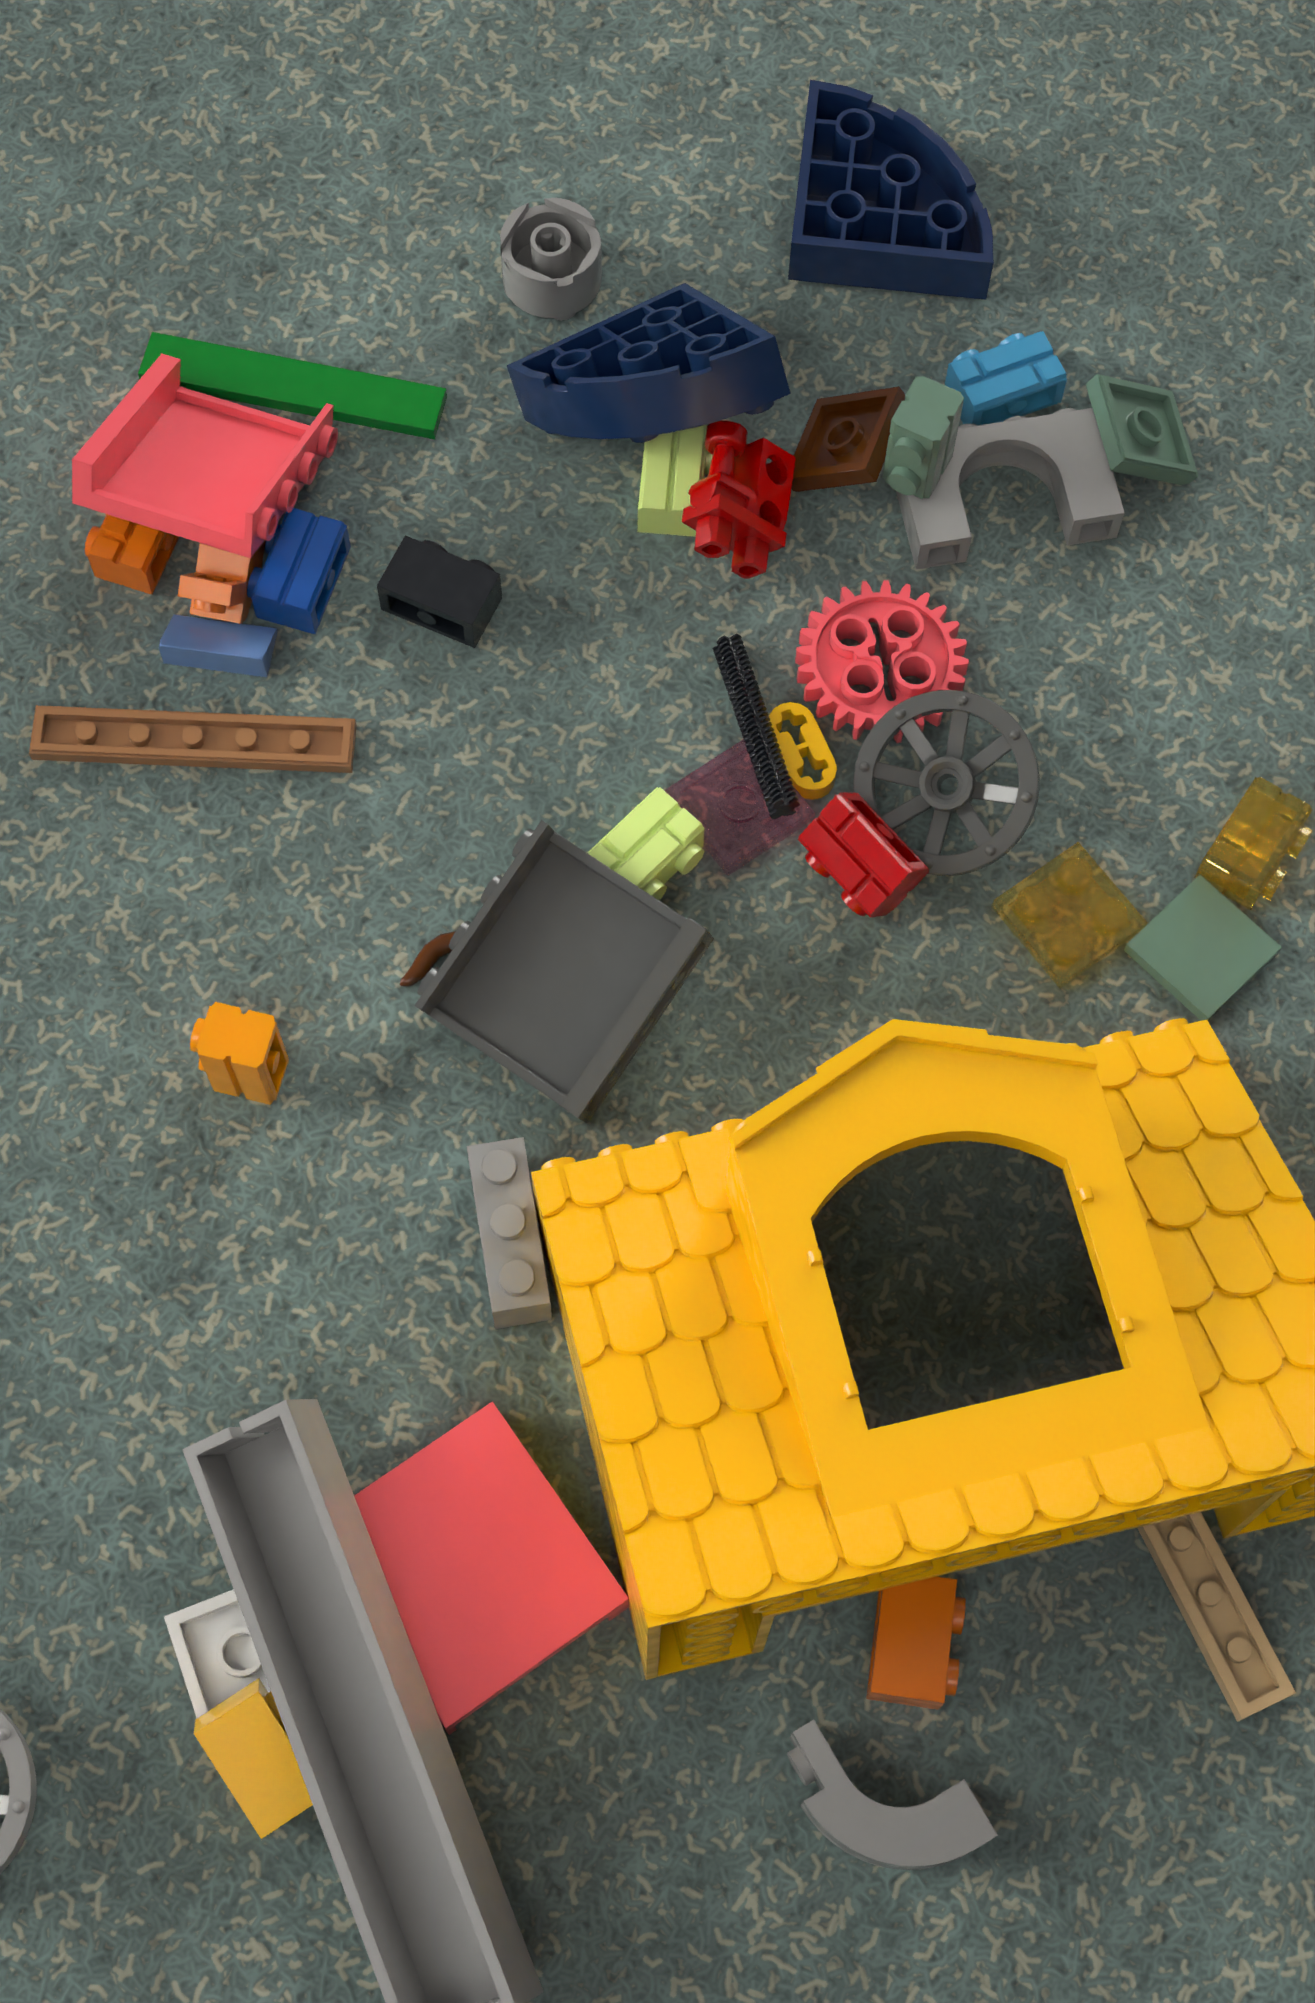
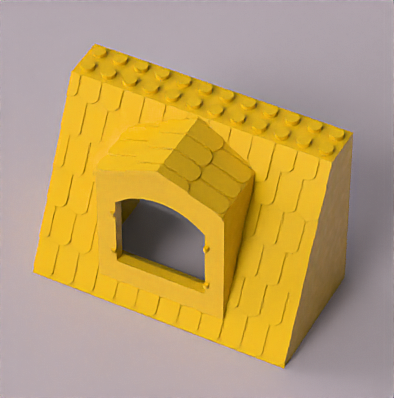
(727, 1384)

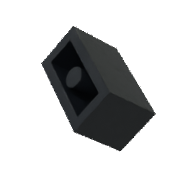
(440, 590)

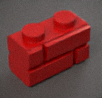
(861, 856)

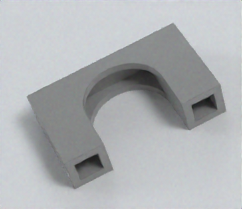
(1055, 447)

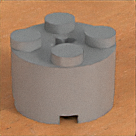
(551, 258)

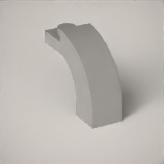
(879, 1833)

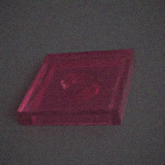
(733, 810)

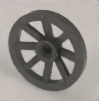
(937, 769)

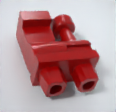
(741, 500)

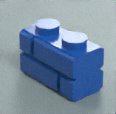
(299, 570)

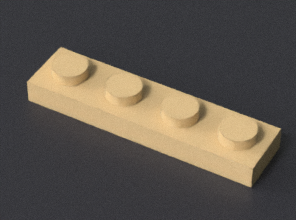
(1217, 1614)

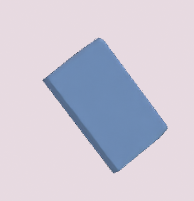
(218, 645)

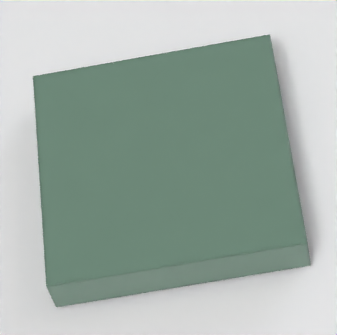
(1141, 430)
(1202, 949)

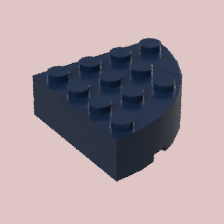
(885, 202)
(652, 371)

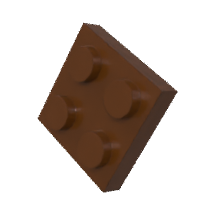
(845, 440)

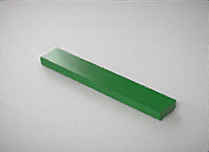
(302, 386)

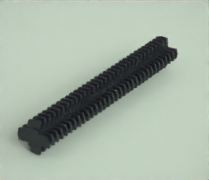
(756, 727)

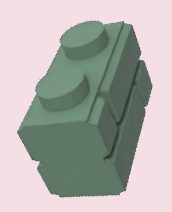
(922, 437)

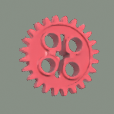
(833, 667)

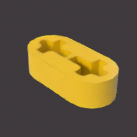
(812, 745)

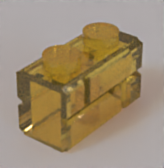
(1254, 843)

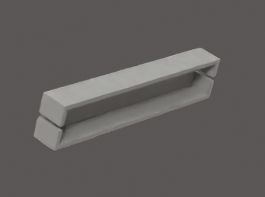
(359, 1713)

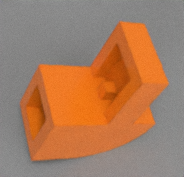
(220, 584)

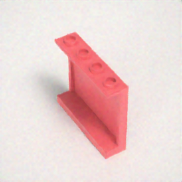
(198, 463)
(483, 1563)

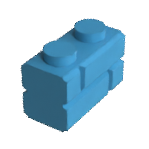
(1008, 379)

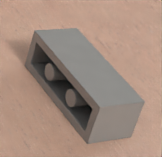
(509, 1233)

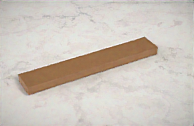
(193, 739)

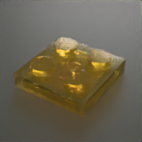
(1069, 915)

